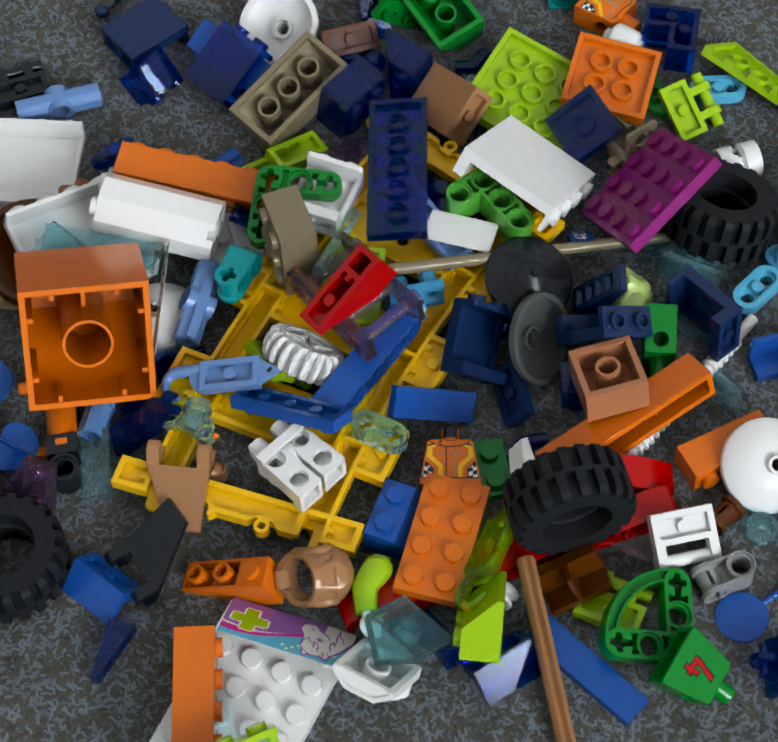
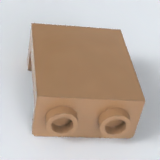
(452, 103)

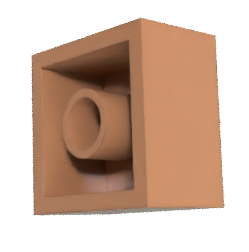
(609, 378)

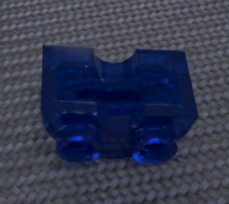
(152, 78)

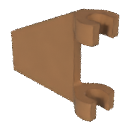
(182, 484)

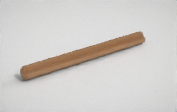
(545, 649)

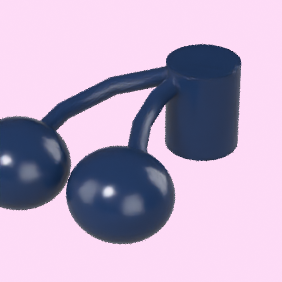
(102, 11)

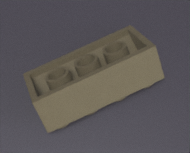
(287, 92)

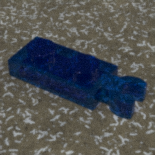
(143, 423)

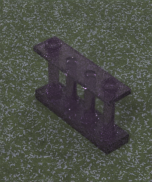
(359, 338)

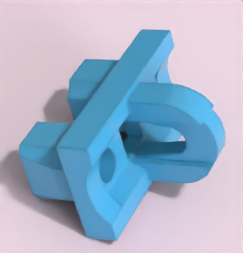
(428, 287)

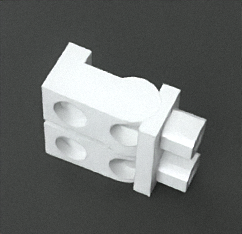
(298, 463)

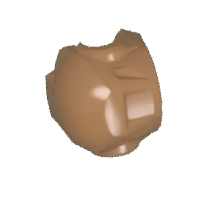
(330, 572)

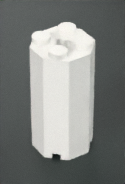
(158, 215)

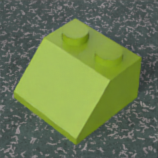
(481, 630)

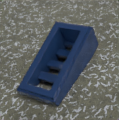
(599, 291)

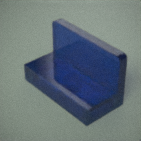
(516, 668)

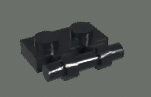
(21, 83)

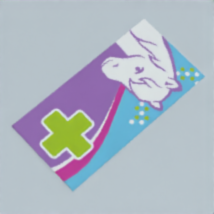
(285, 632)

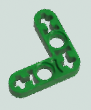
(283, 178)

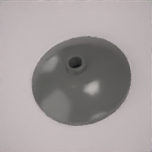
(534, 339)

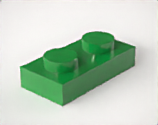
(492, 465)

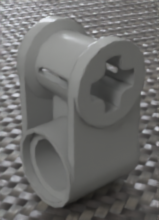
(718, 578)

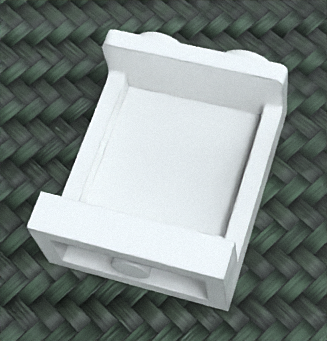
(330, 215)

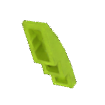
(291, 152)

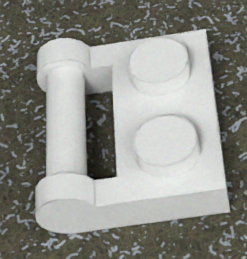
(681, 527)

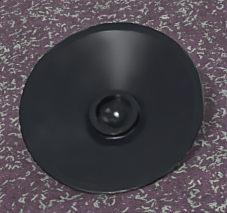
(527, 267)

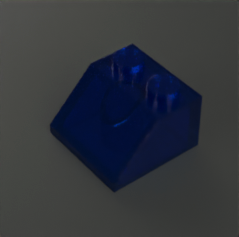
(405, 65)

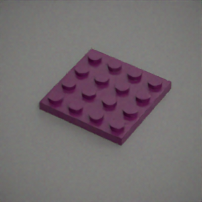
(650, 189)

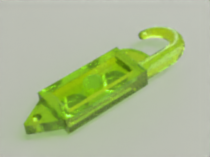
(484, 560)

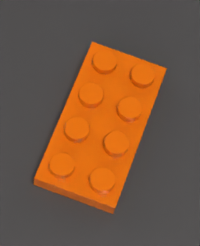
(441, 539)

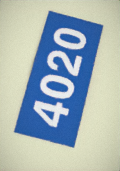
(580, 235)

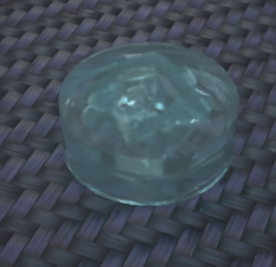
(761, 529)

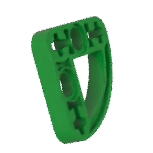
(660, 639)

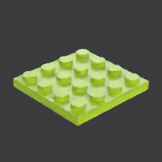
(524, 83)

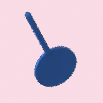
(743, 616)

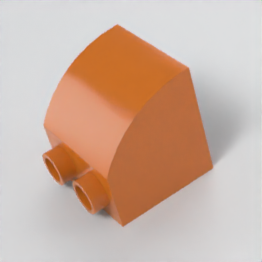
(85, 326)

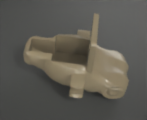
(627, 143)

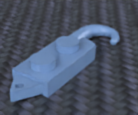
(223, 375)

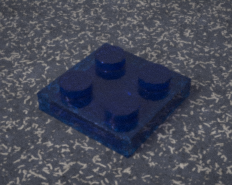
(584, 124)

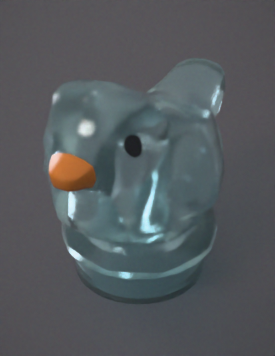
(195, 421)

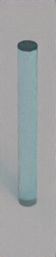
(335, 243)

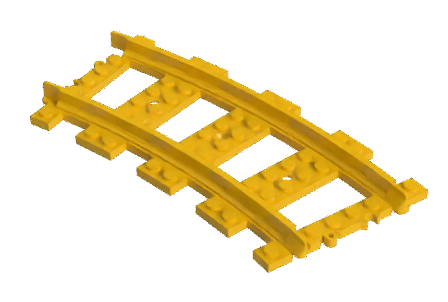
(268, 304)

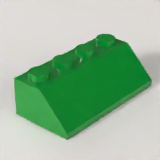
(447, 22)

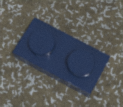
(513, 397)

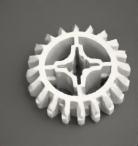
(301, 353)

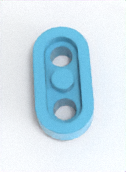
(720, 85)
(754, 290)

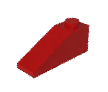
(348, 290)

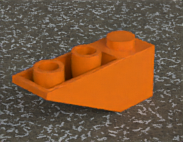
(230, 578)

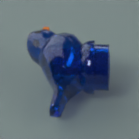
(107, 156)

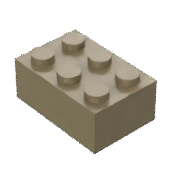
(288, 234)

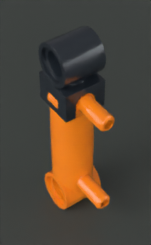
(61, 445)

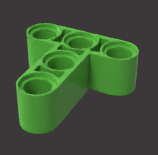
(497, 204)

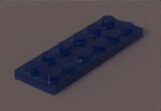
(397, 170)

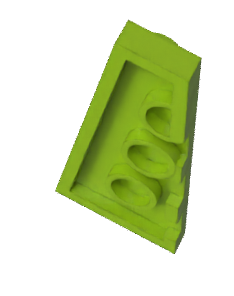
(744, 67)

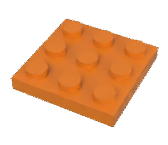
(617, 71)

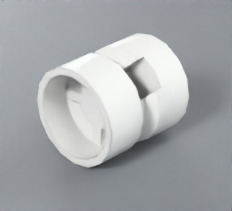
(744, 153)

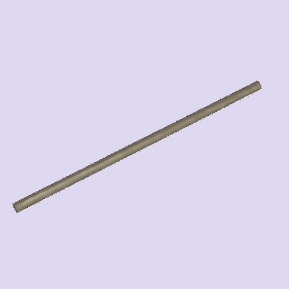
(482, 258)

